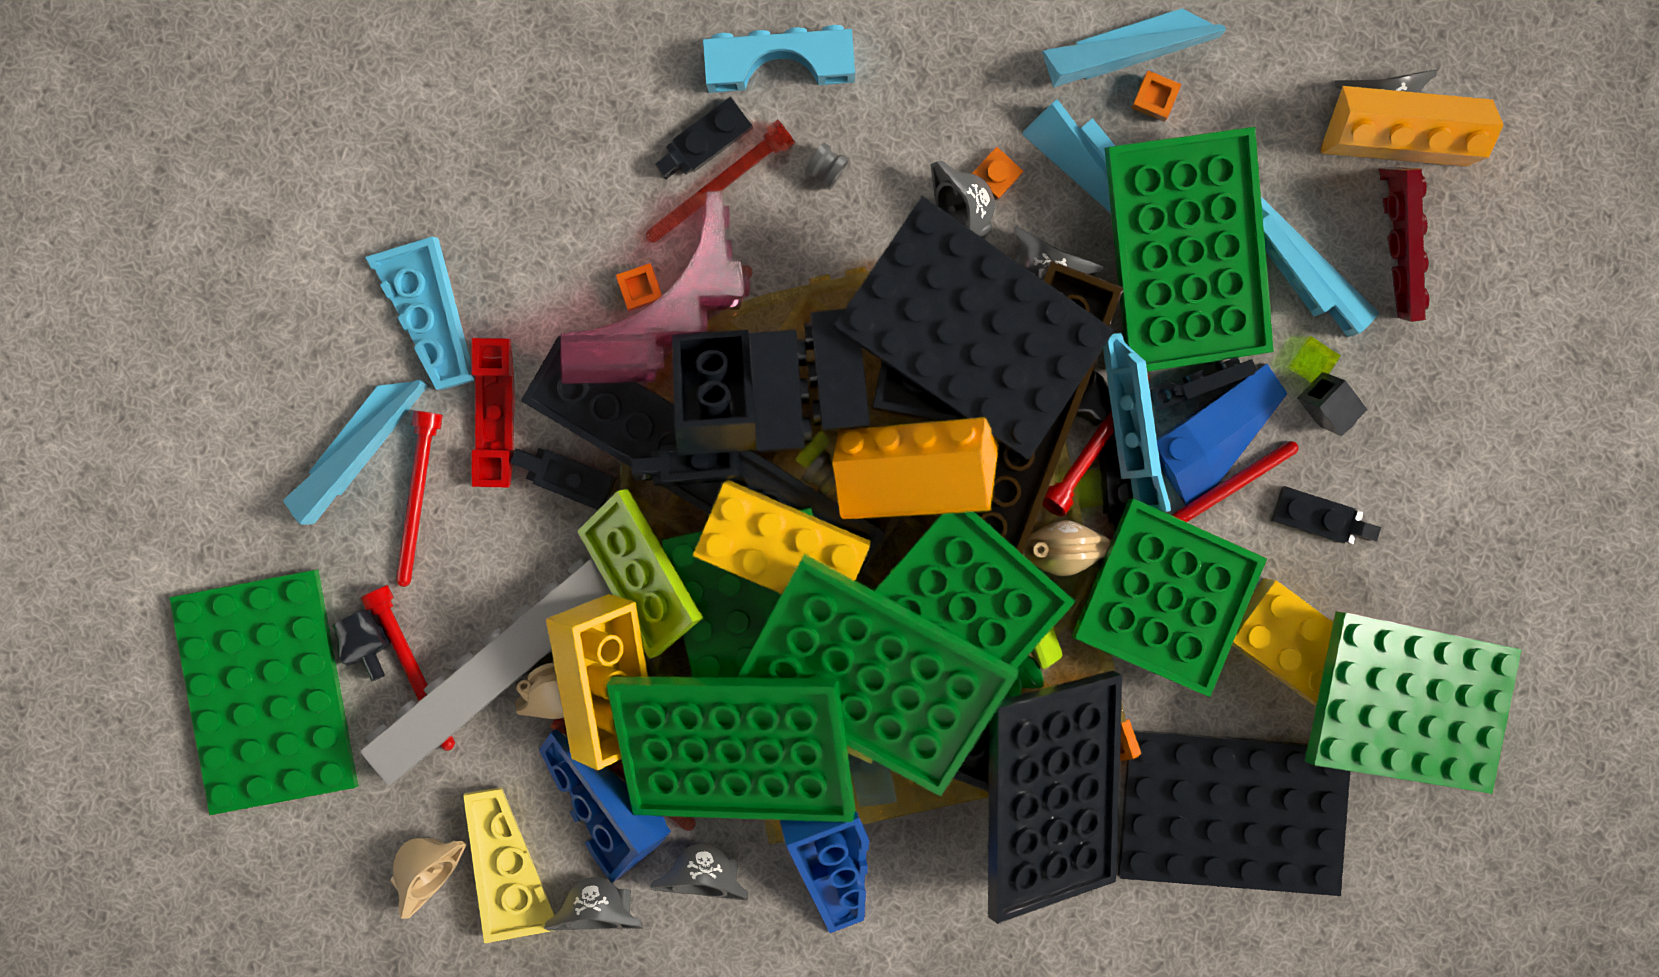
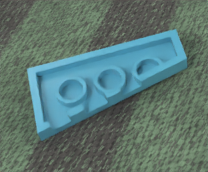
(422, 294)

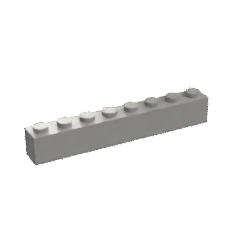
(478, 677)

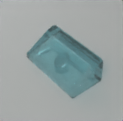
(872, 782)

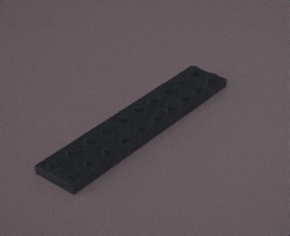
(635, 421)

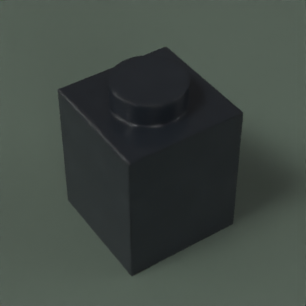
(1332, 403)

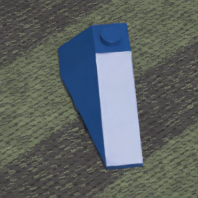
(1210, 440)
(605, 807)
(832, 866)

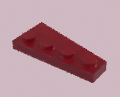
(1406, 240)

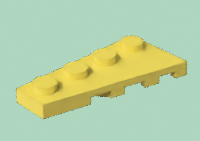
(505, 875)

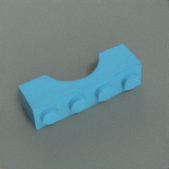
(734, 59)

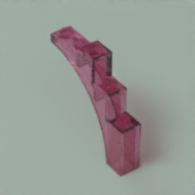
(634, 346)

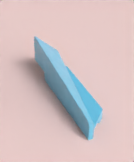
(1128, 46)
(1073, 149)
(1313, 277)
(1134, 423)
(352, 449)

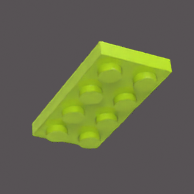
(639, 571)

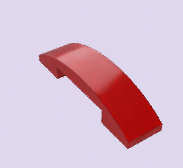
(493, 412)

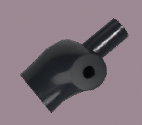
(1095, 400)
(360, 641)

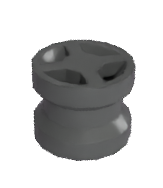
(826, 166)
(821, 473)

